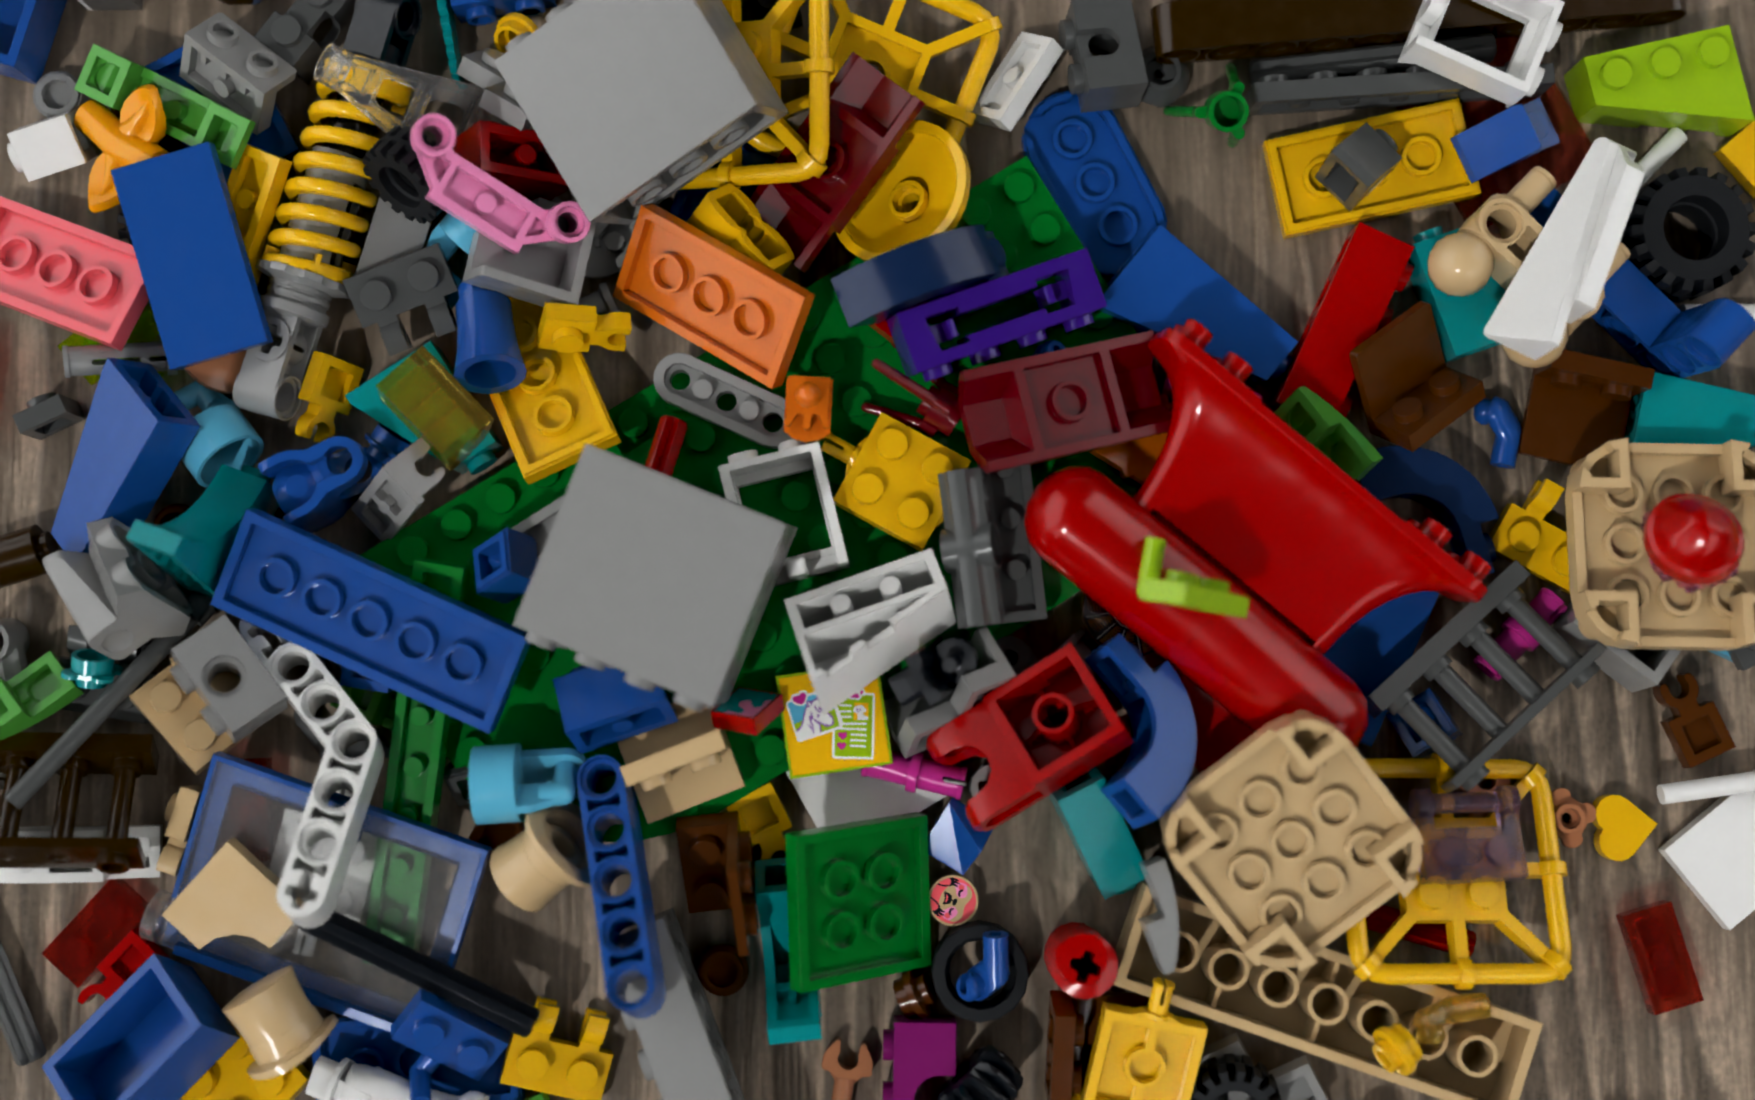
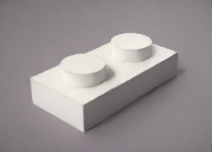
(1017, 80)

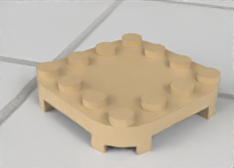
(1609, 570)
(1291, 840)

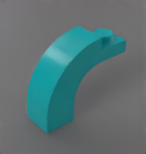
(789, 1013)

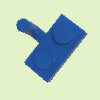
(446, 1037)

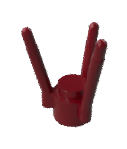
(937, 404)

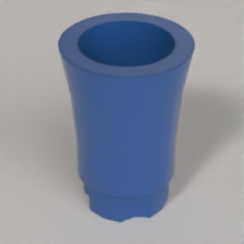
(486, 342)

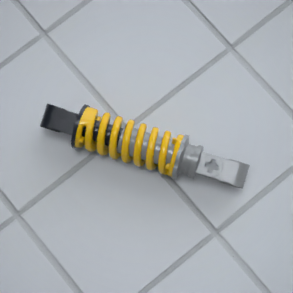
(325, 197)

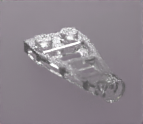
(369, 74)

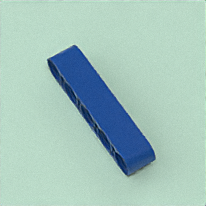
(628, 909)

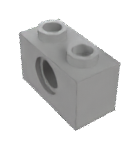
(220, 650)

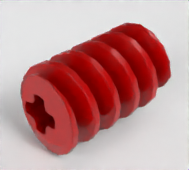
(1089, 978)

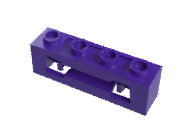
(1074, 287)

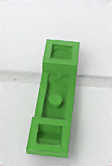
(188, 114)

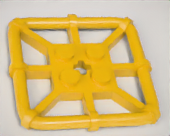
(765, 43)
(902, 59)
(1474, 902)

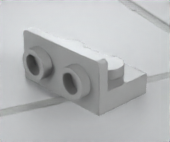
(234, 69)

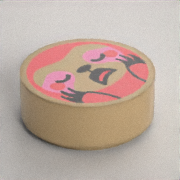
(953, 899)

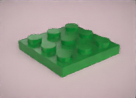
(858, 901)

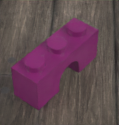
(918, 1052)

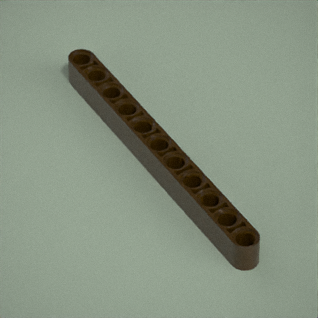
(1269, 28)

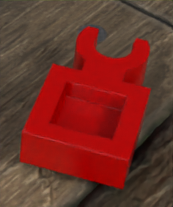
(120, 965)

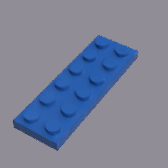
(371, 620)

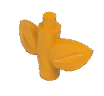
(121, 140)

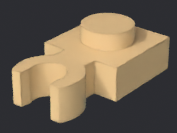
(180, 817)

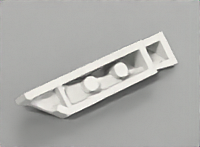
(1571, 254)

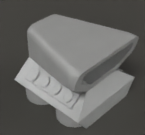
(117, 592)

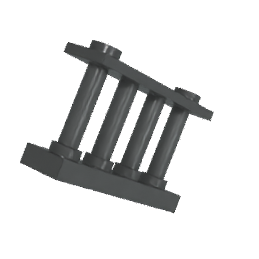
(1471, 630)

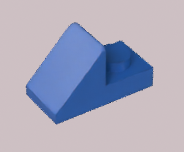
(1505, 139)

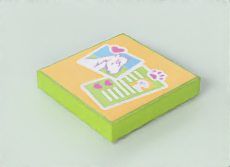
(841, 740)

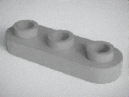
(706, 388)

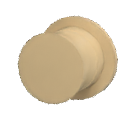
(542, 858)
(277, 1023)

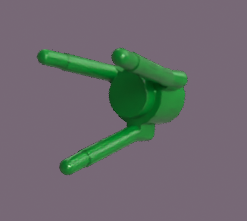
(1222, 110)

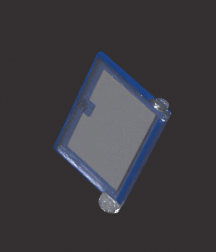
(400, 882)

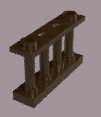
(102, 753)

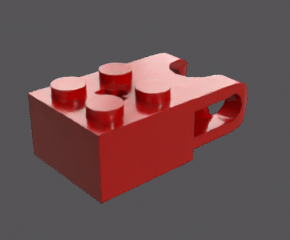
(1019, 739)

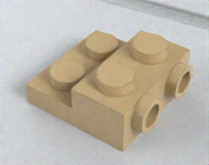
(179, 717)

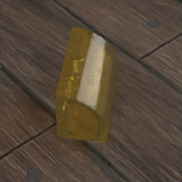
(435, 407)

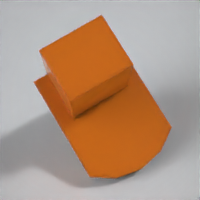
(808, 408)

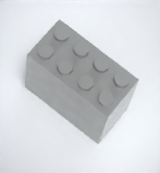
(638, 97)
(653, 579)

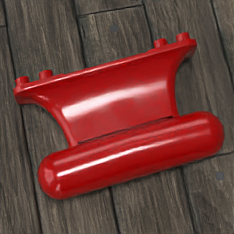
(1252, 509)

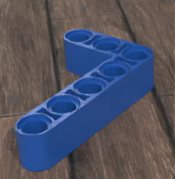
(1655, 328)

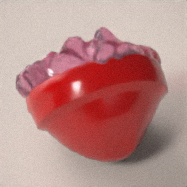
(1692, 541)

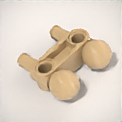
(1467, 259)

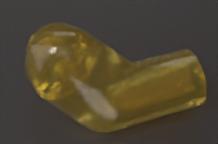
(1449, 1010)

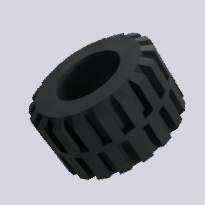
(1716, 215)

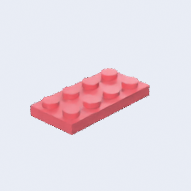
(69, 275)

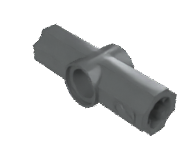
(971, 548)

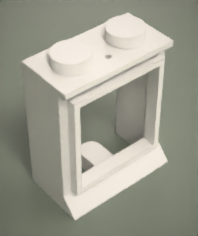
(1523, 71)
(792, 458)

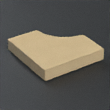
(230, 898)

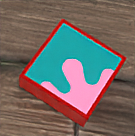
(747, 711)

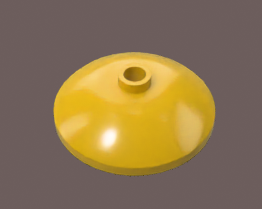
(926, 171)

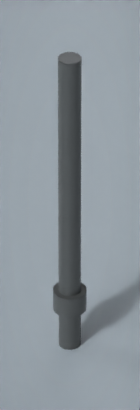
(104, 706)

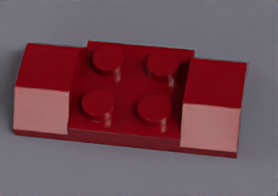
(865, 125)
(1061, 403)

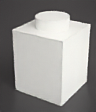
(49, 146)

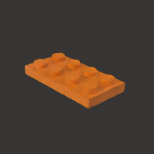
(713, 295)

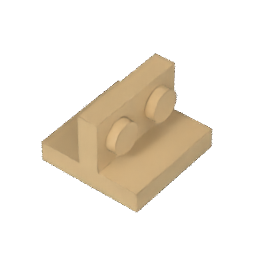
(680, 764)

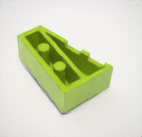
(1666, 84)

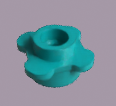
(91, 669)

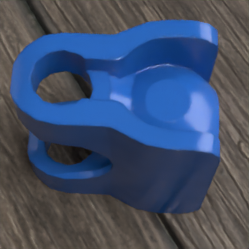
(315, 483)

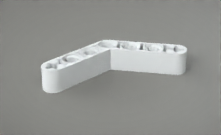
(334, 773)

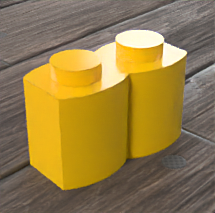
(737, 222)

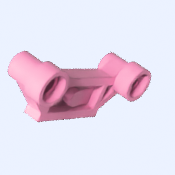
(485, 201)

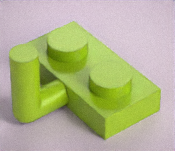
(1184, 588)

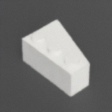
(869, 623)

